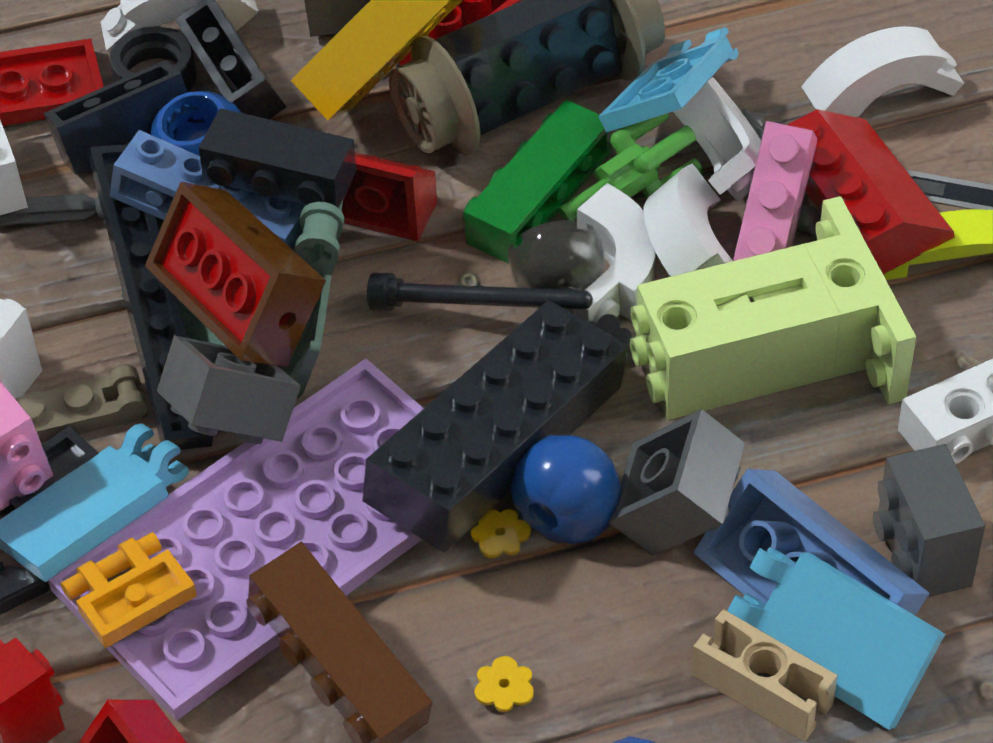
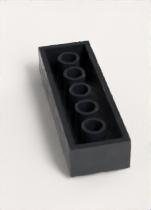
(465, 444)

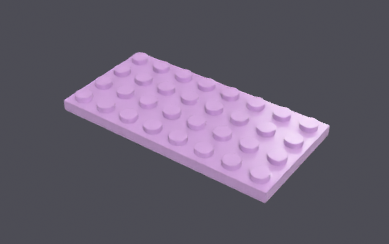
(248, 514)

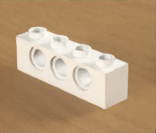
(952, 413)

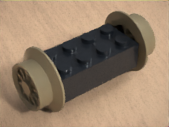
(517, 65)

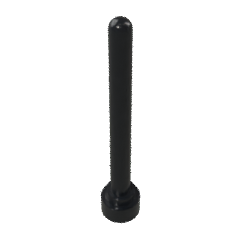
(387, 291)

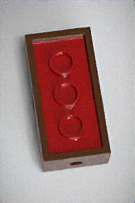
(234, 274)

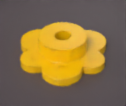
(500, 533)
(504, 674)

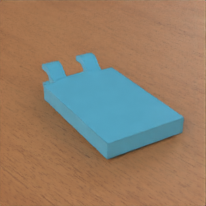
(669, 81)
(90, 504)
(844, 628)

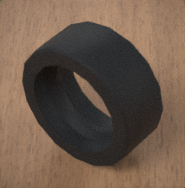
(153, 44)

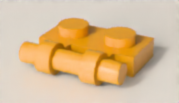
(134, 598)

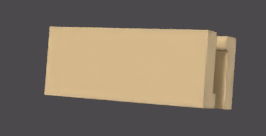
(767, 696)

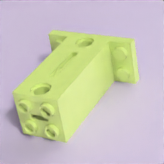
(773, 323)

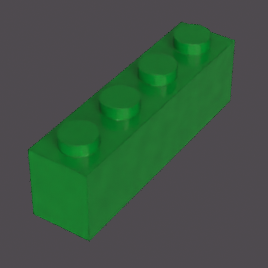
(537, 179)

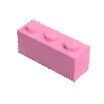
(776, 190)

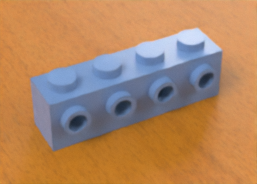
(153, 168)

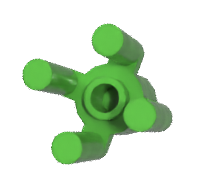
(635, 166)

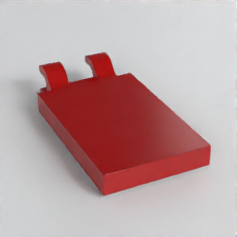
(45, 78)

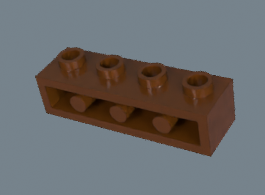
(337, 649)

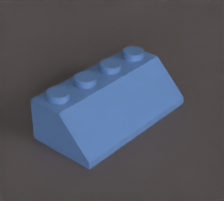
(777, 515)

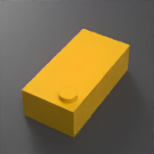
(367, 51)

